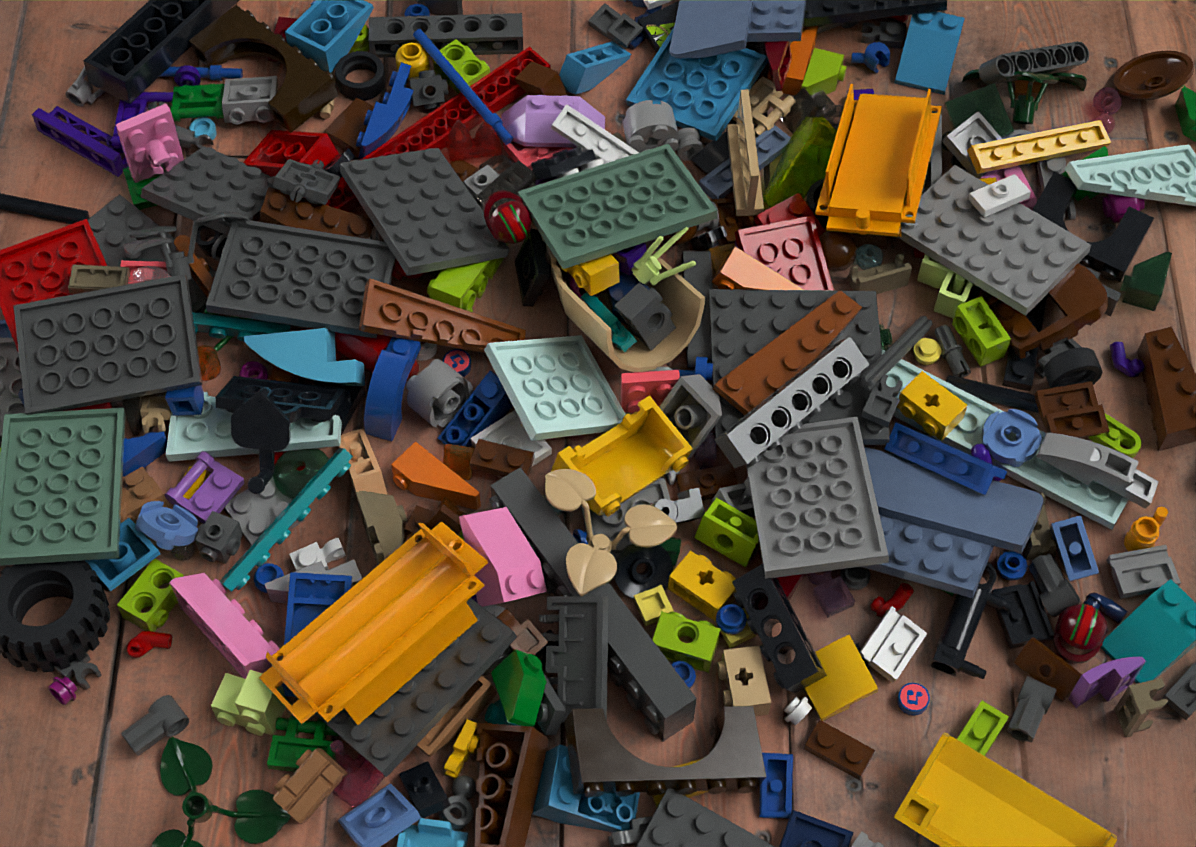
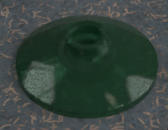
(291, 481)

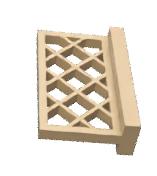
(744, 161)

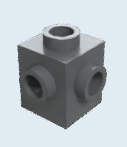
(419, 84)
(218, 538)

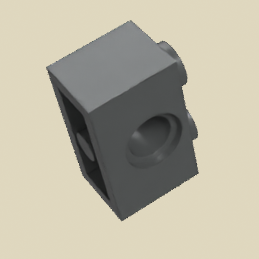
(646, 315)

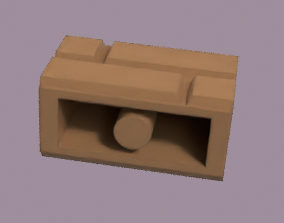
(309, 784)

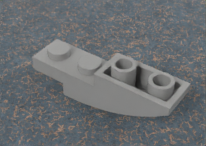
(1096, 462)

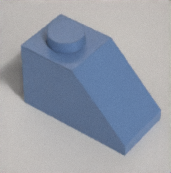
(1074, 548)

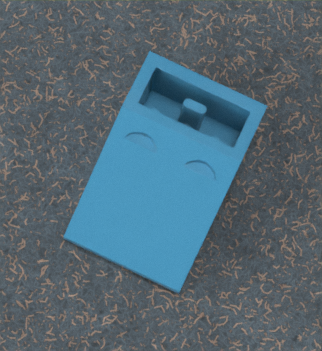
(559, 803)

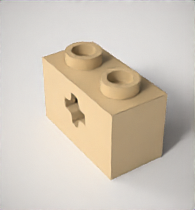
(748, 666)

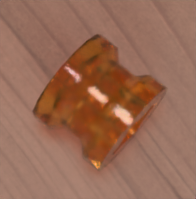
(212, 368)

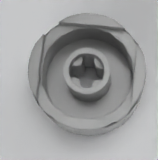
(650, 126)
(438, 393)

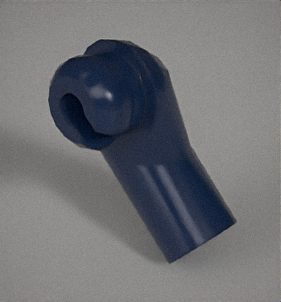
(1106, 606)

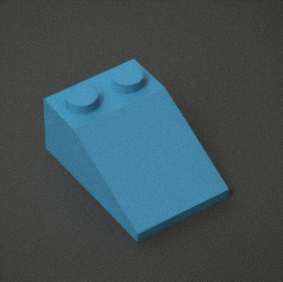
(328, 30)
(929, 51)

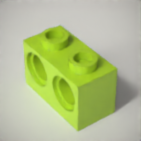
(464, 62)
(981, 331)
(146, 593)

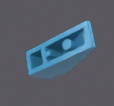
(590, 66)

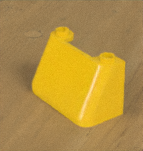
(628, 456)

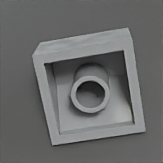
(692, 409)

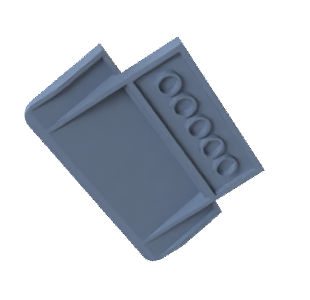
(726, 26)
(943, 529)

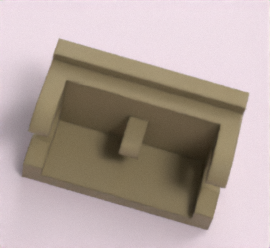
(881, 278)
(1041, 539)
(1137, 704)

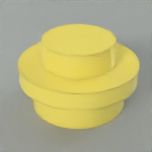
(927, 351)

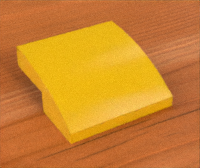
(845, 682)

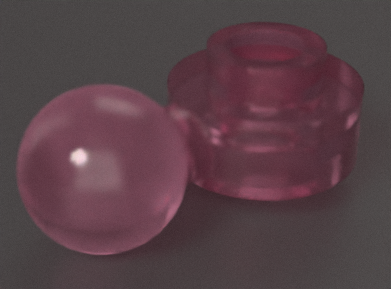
(1100, 99)

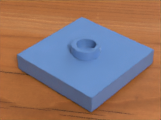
(379, 818)

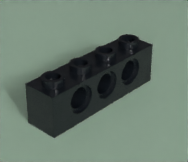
(806, 666)

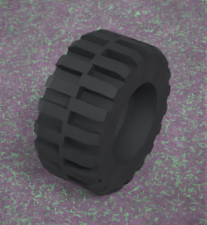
(66, 637)

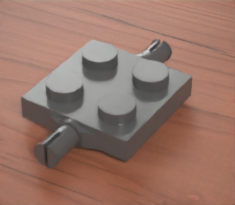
(306, 181)

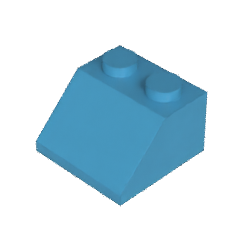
(134, 554)

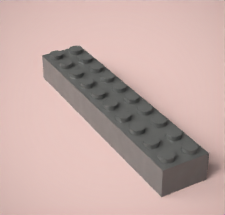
(632, 655)

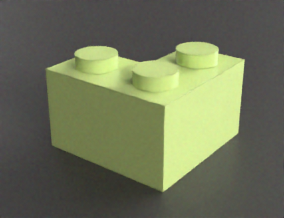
(953, 287)
(248, 703)

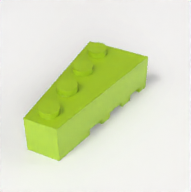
(463, 283)

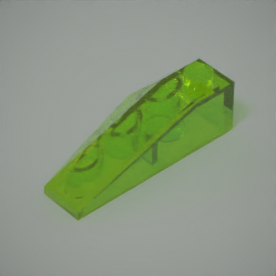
(802, 161)

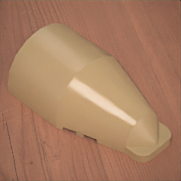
(677, 295)

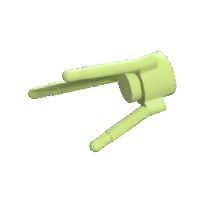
(647, 267)

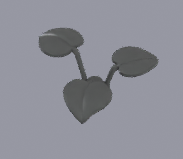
(175, 262)

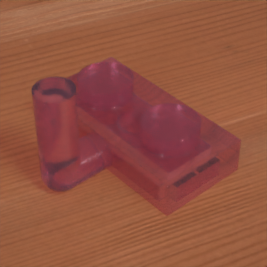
(359, 781)

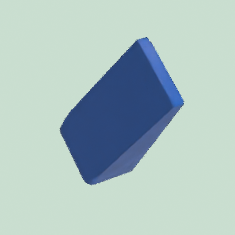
(776, 789)

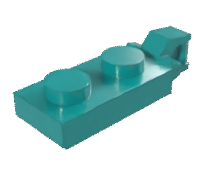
(621, 336)

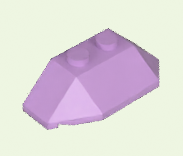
(532, 118)

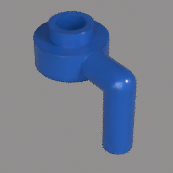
(702, 367)

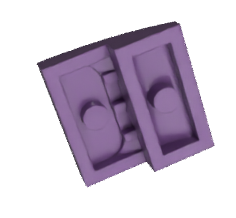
(1107, 678)

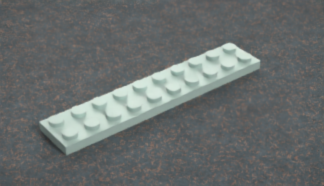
(1089, 500)

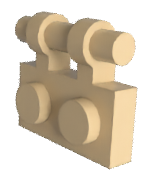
(762, 97)

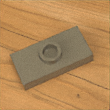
(91, 278)

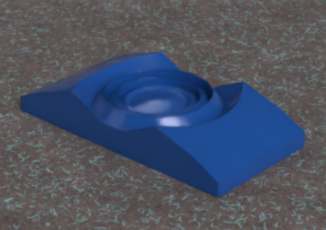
(308, 598)

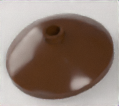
(1153, 75)

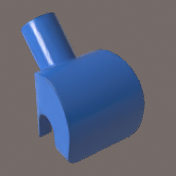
(875, 54)

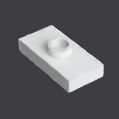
(999, 195)

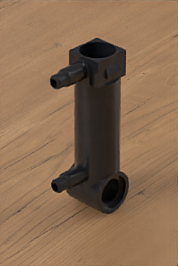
(961, 627)

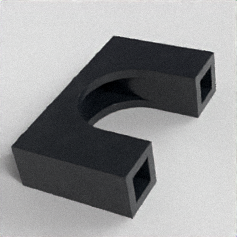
(1108, 256)

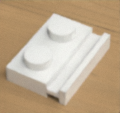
(892, 644)

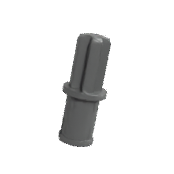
(952, 351)

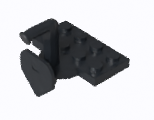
(265, 414)

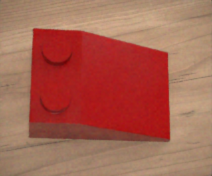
(298, 146)

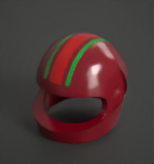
(509, 221)
(1081, 628)

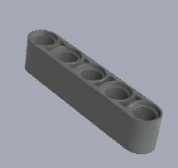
(1039, 60)
(701, 279)

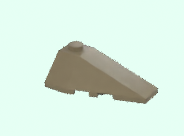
(382, 522)

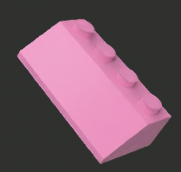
(223, 623)

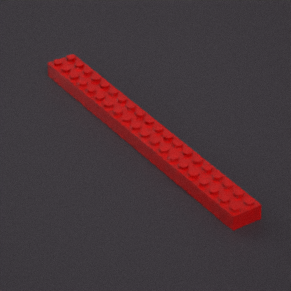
(433, 130)

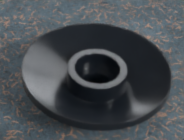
(657, 570)

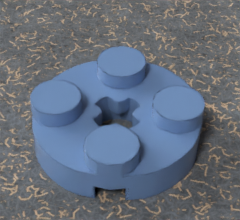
(1008, 451)
(167, 525)

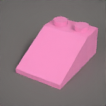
(512, 564)

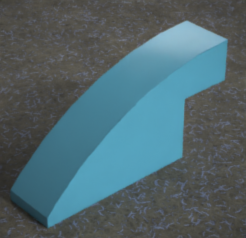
(308, 355)

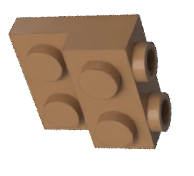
(138, 490)

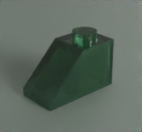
(1146, 282)

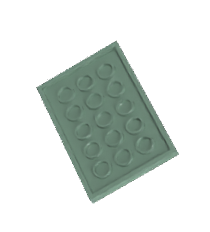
(617, 205)
(61, 486)

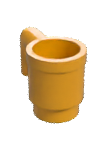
(1145, 531)

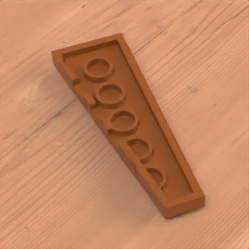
(419, 318)
(787, 353)

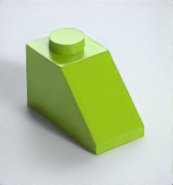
(824, 71)

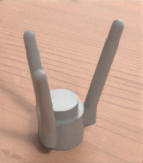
(80, 91)

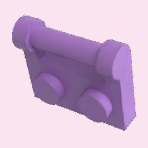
(212, 494)

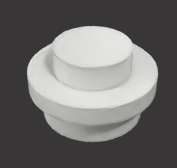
(797, 710)

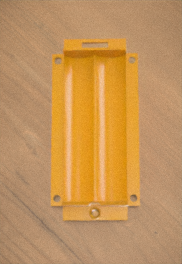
(878, 163)
(381, 629)

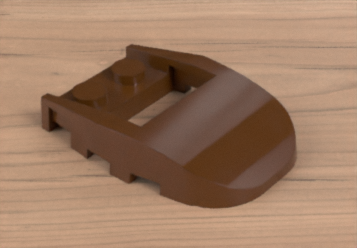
(1078, 297)

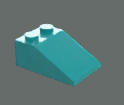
(1157, 631)

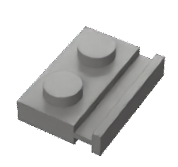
(1142, 571)

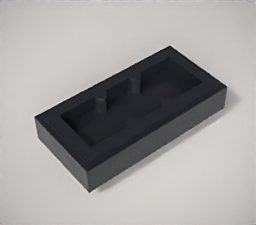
(424, 790)

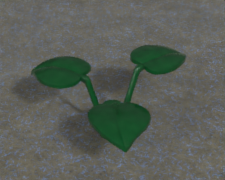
(1025, 105)
(190, 766)

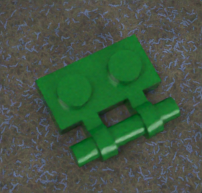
(289, 748)

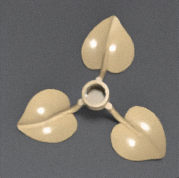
(593, 563)

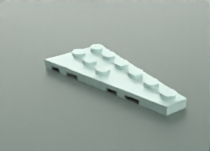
(1150, 174)
(212, 434)

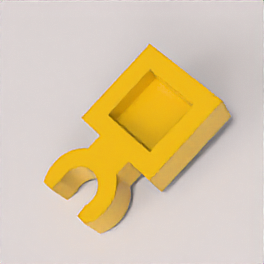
(466, 743)

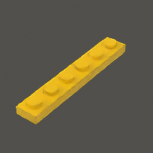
(1038, 146)

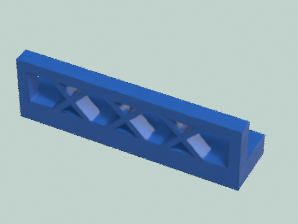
(943, 458)

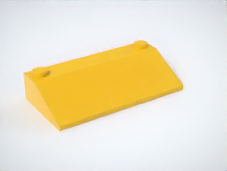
(978, 803)

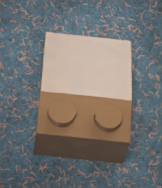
(467, 707)

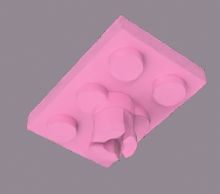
(150, 143)

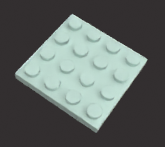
(555, 386)

